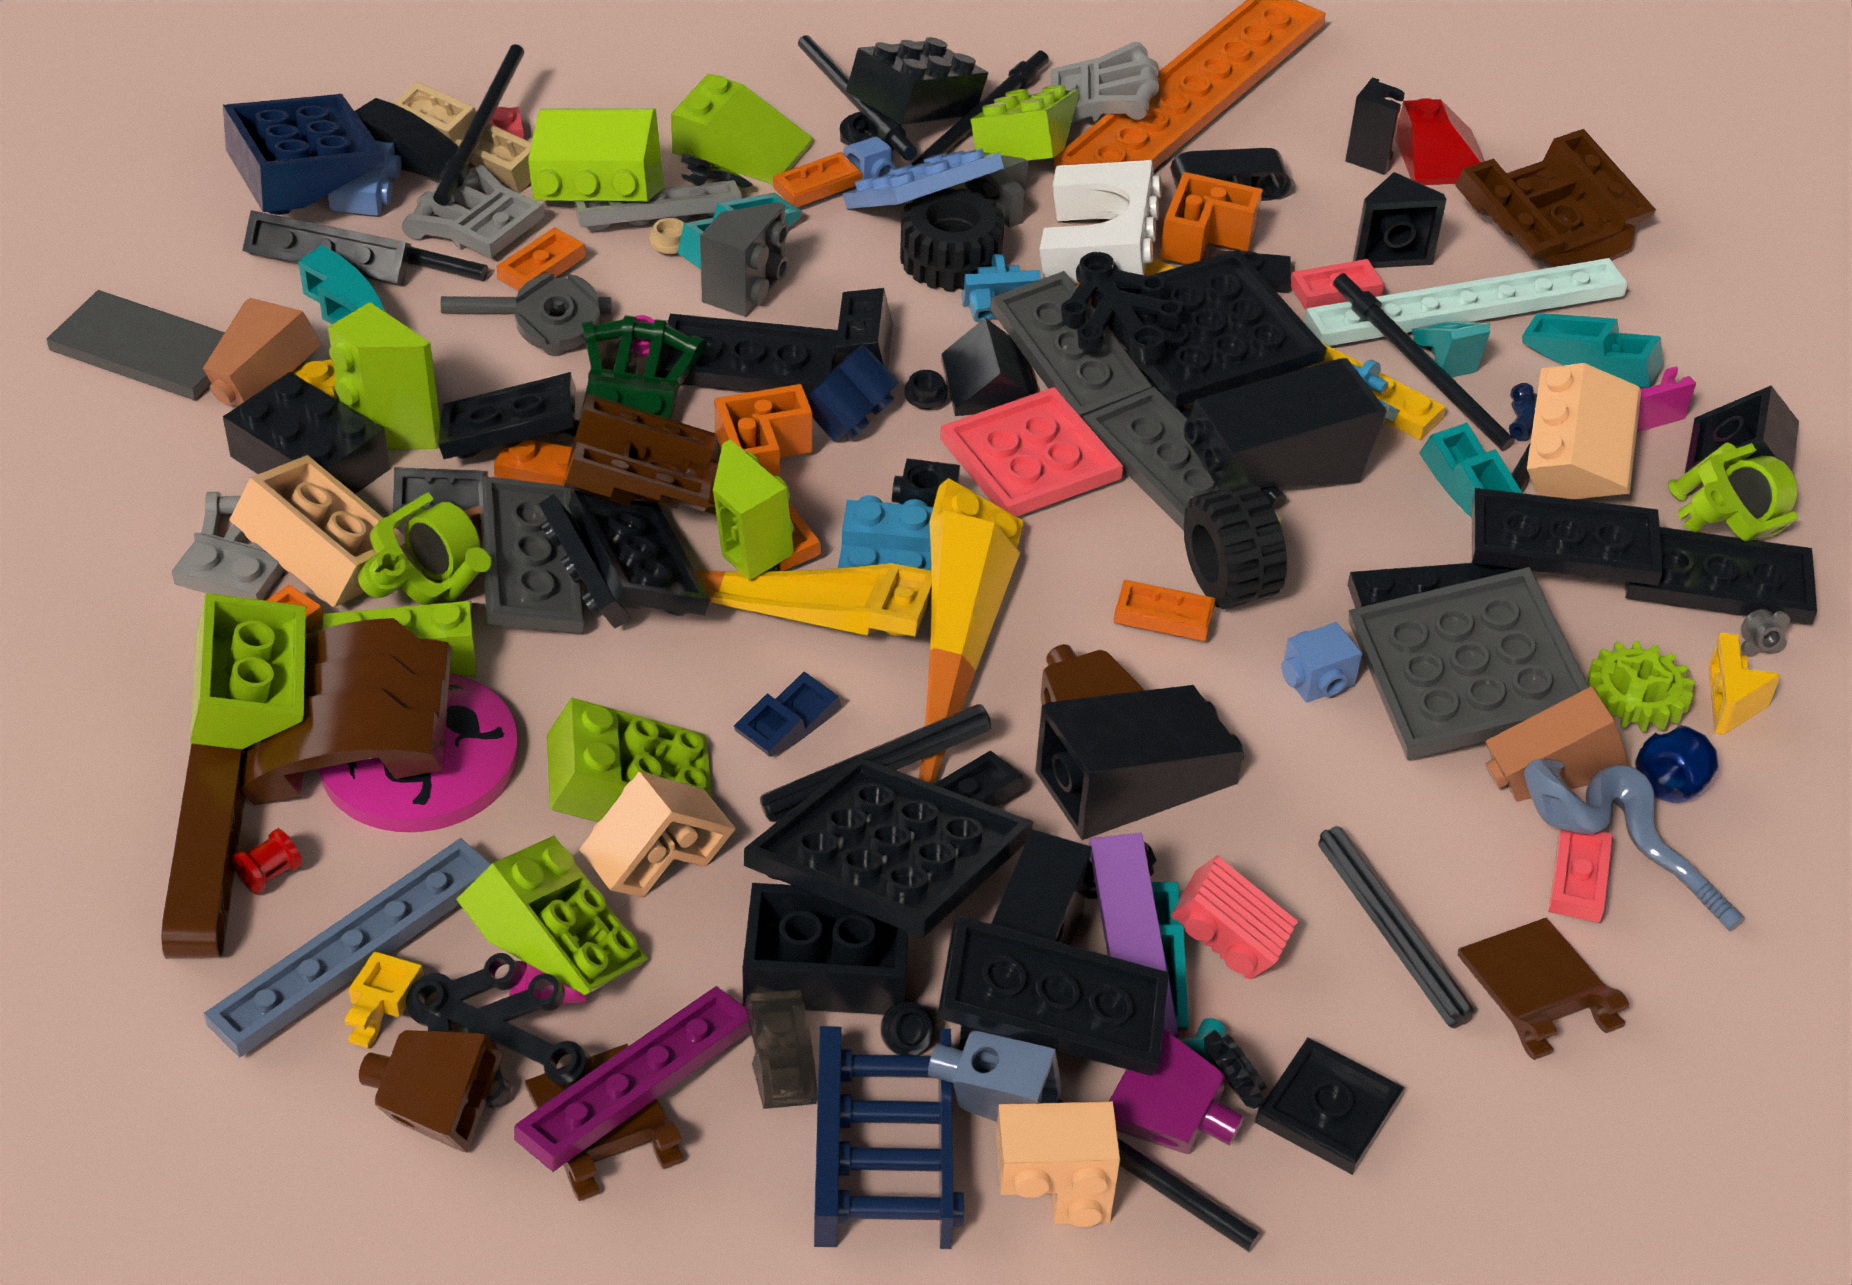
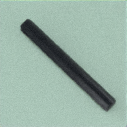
(892, 754)
(1396, 927)

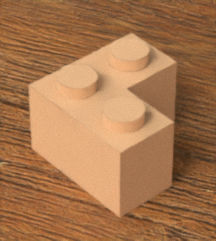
(650, 828)
(1061, 1153)

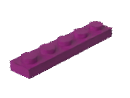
(632, 1079)

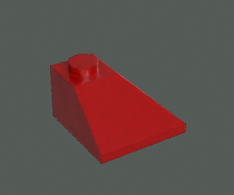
(1435, 142)

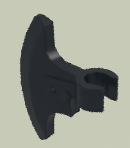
(704, 169)

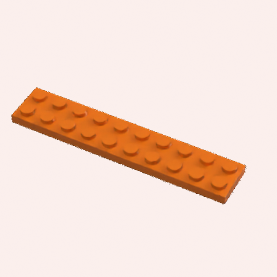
(1200, 83)

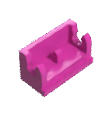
(1665, 401)

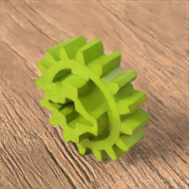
(1641, 685)

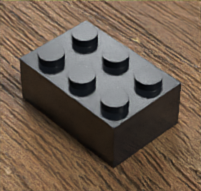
(916, 80)
(301, 420)
(823, 950)

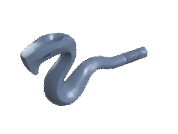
(1635, 797)

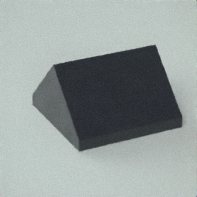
(1400, 224)
(985, 370)

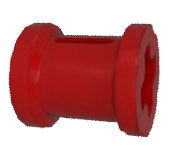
(267, 861)

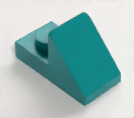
(1455, 344)

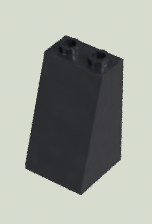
(1288, 428)
(1133, 755)

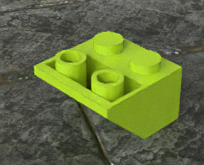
(751, 513)

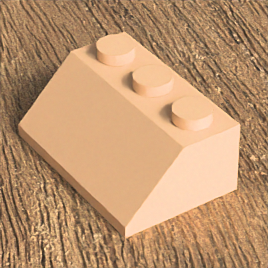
(1583, 433)
(310, 526)

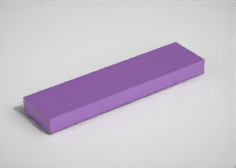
(1129, 906)

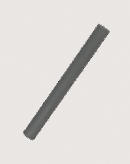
(499, 305)

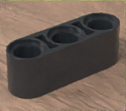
(1249, 167)

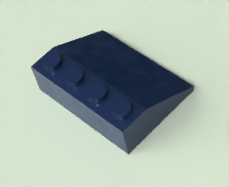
(297, 148)

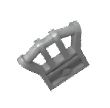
(1111, 84)
(487, 226)
(226, 562)

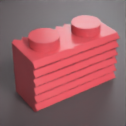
(1234, 918)

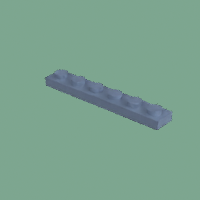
(344, 948)

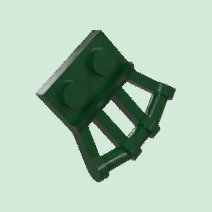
(638, 391)

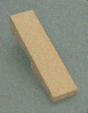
(497, 151)

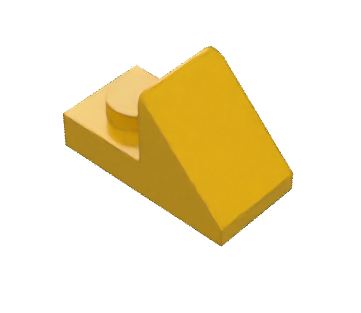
(1735, 689)

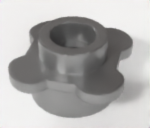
(1764, 632)

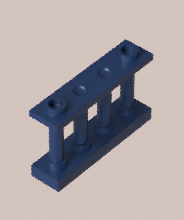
(837, 1157)

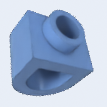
(871, 157)

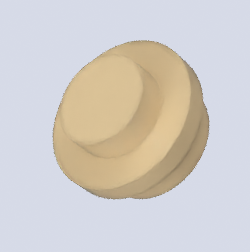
(666, 235)

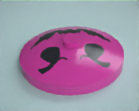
(477, 768)

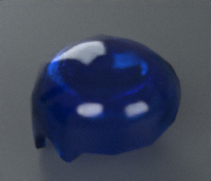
(1678, 764)

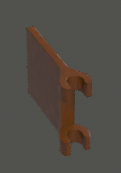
(1539, 980)
(645, 1126)

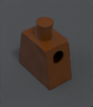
(1083, 675)
(435, 1082)

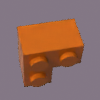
(1206, 213)
(766, 423)

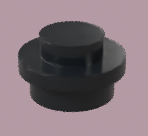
(926, 389)
(907, 1028)

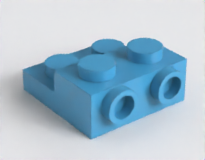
(886, 533)

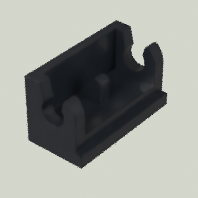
(1374, 126)
(865, 320)

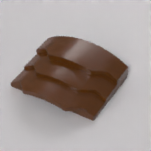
(1562, 208)
(641, 456)
(366, 696)

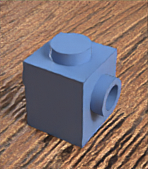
(1321, 662)

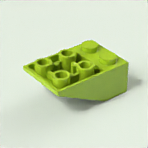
(1026, 124)
(602, 749)
(551, 917)

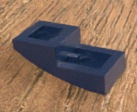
(790, 717)

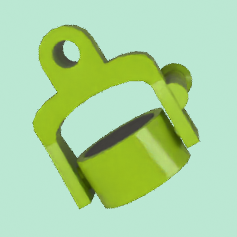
(1749, 495)
(439, 542)

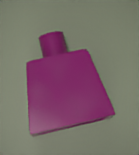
(1175, 1101)

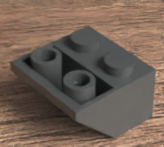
(743, 257)

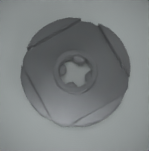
(559, 333)

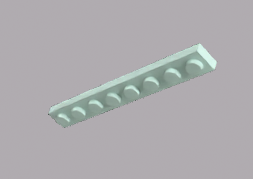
(1473, 300)

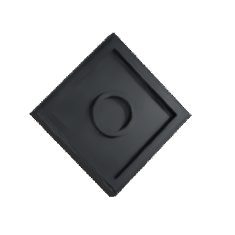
(1329, 1105)

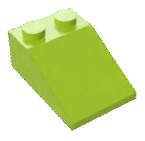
(736, 130)

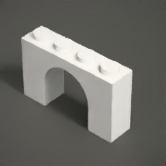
(1112, 191)

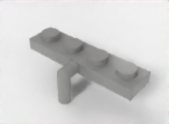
(670, 202)

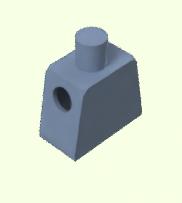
(997, 1072)

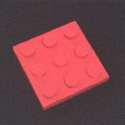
(1031, 452)

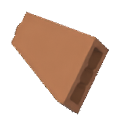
(258, 350)
(1571, 732)

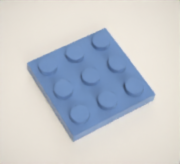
(922, 179)

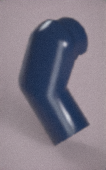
(1524, 407)

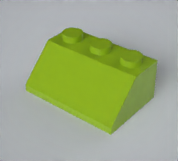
(596, 155)
(386, 376)
(439, 622)
(247, 670)

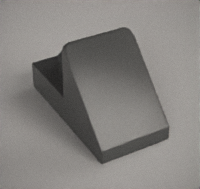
(1005, 188)

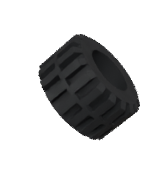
(949, 236)
(1235, 545)

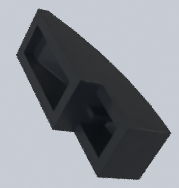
(415, 140)

